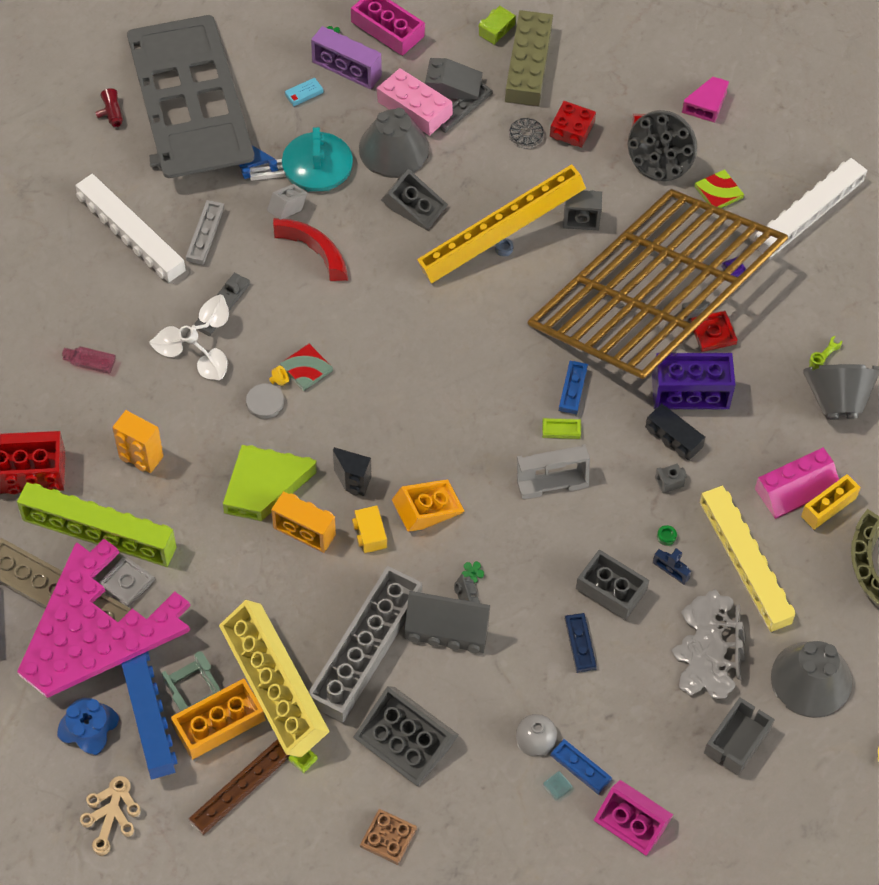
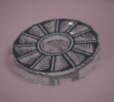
(526, 125)

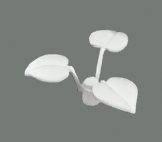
(170, 339)

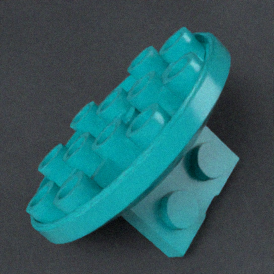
(317, 161)

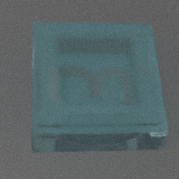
(557, 785)

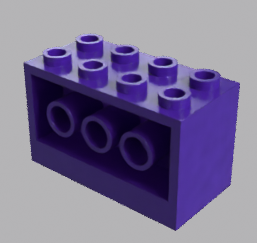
(694, 381)

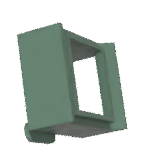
(200, 664)

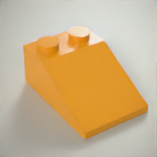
(426, 504)

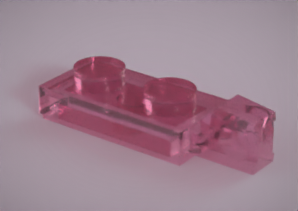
(90, 359)

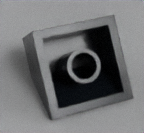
(352, 471)

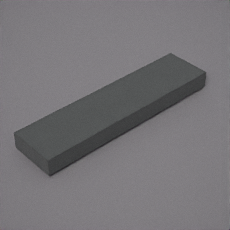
(464, 106)

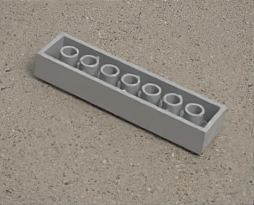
(363, 645)

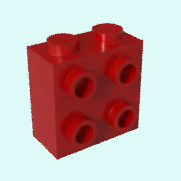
(572, 124)

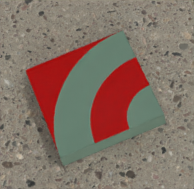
(306, 367)

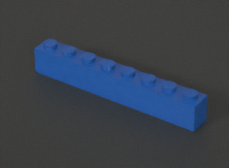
(148, 717)

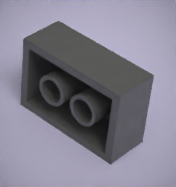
(612, 584)

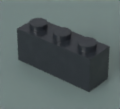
(675, 432)

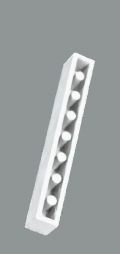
(815, 203)
(130, 228)

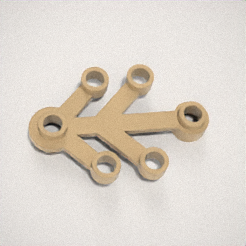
(111, 811)

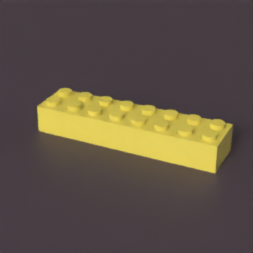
(274, 679)

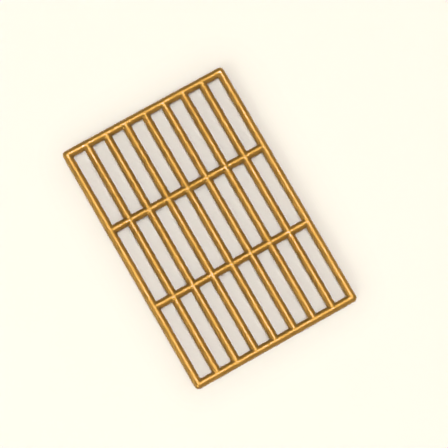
(650, 307)

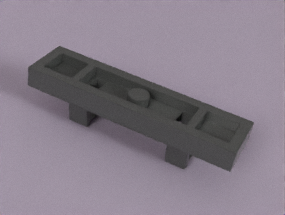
(235, 284)

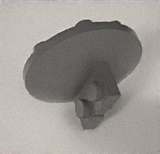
(662, 145)

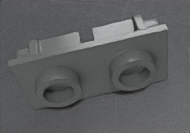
(465, 588)

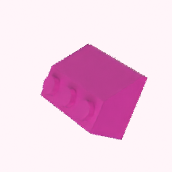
(633, 817)

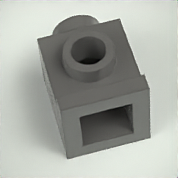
(667, 481)

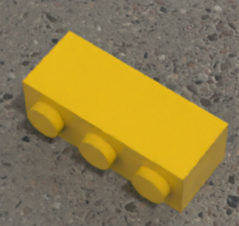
(830, 501)

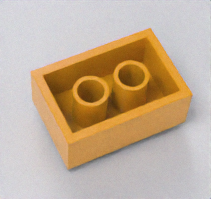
(138, 441)
(303, 521)

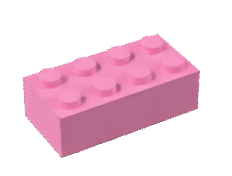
(418, 100)

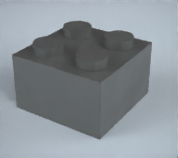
(583, 211)

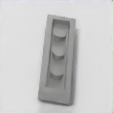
(205, 232)

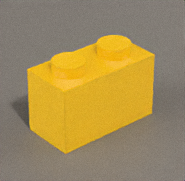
(370, 529)

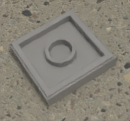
(126, 581)

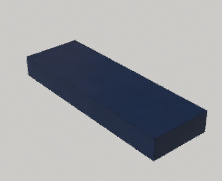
(580, 642)

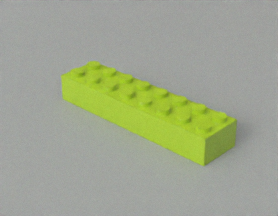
(94, 523)

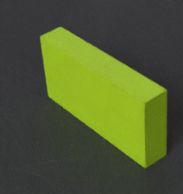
(561, 428)

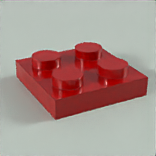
(715, 332)

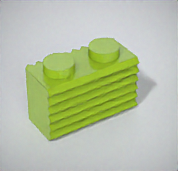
(496, 24)

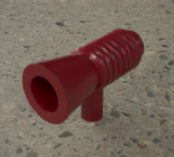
(112, 108)

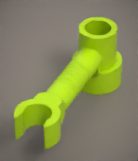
(817, 359)

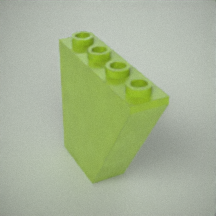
(261, 479)

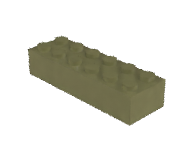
(529, 58)

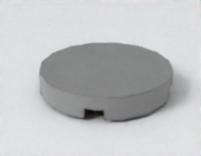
(265, 401)

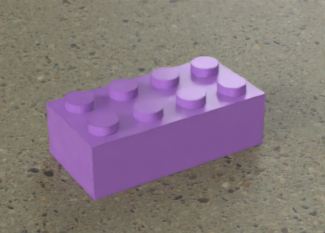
(346, 57)

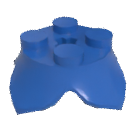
(91, 736)

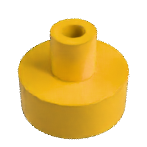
(279, 376)

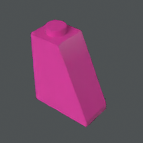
(706, 100)

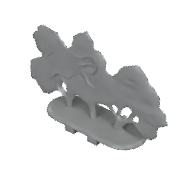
(707, 649)

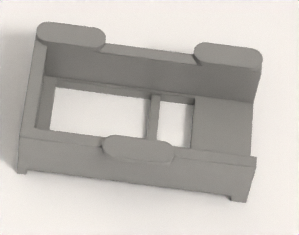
(574, 479)

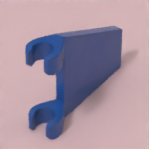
(260, 158)

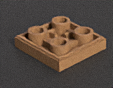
(388, 836)

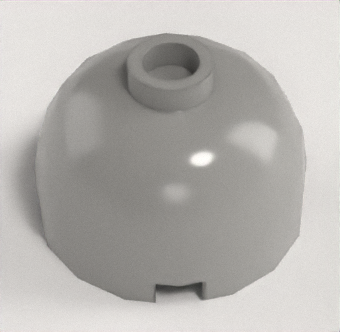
(536, 735)

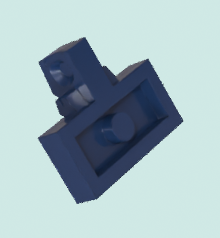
(672, 565)

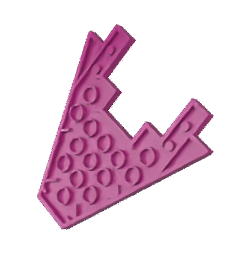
(80, 639)

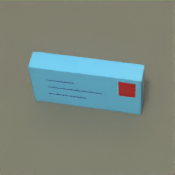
(304, 92)

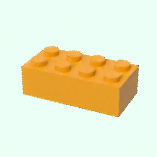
(218, 718)

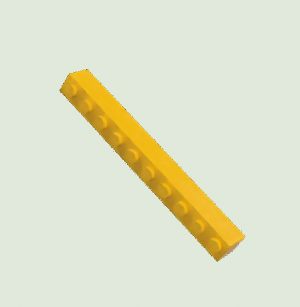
(501, 223)

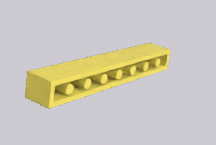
(747, 558)

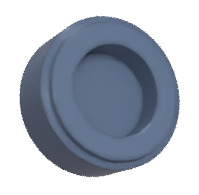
(504, 247)

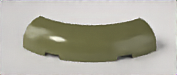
(861, 552)

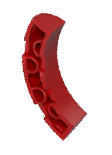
(316, 241)

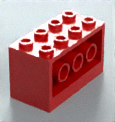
(31, 459)

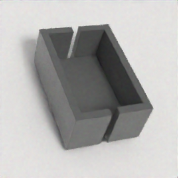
(739, 736)

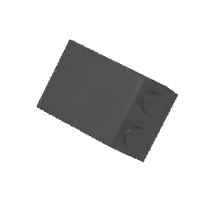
(453, 79)
(414, 200)

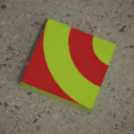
(719, 189)

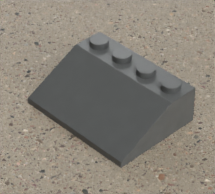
(447, 622)
(405, 735)

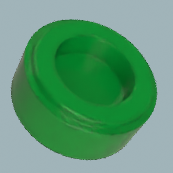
(666, 535)

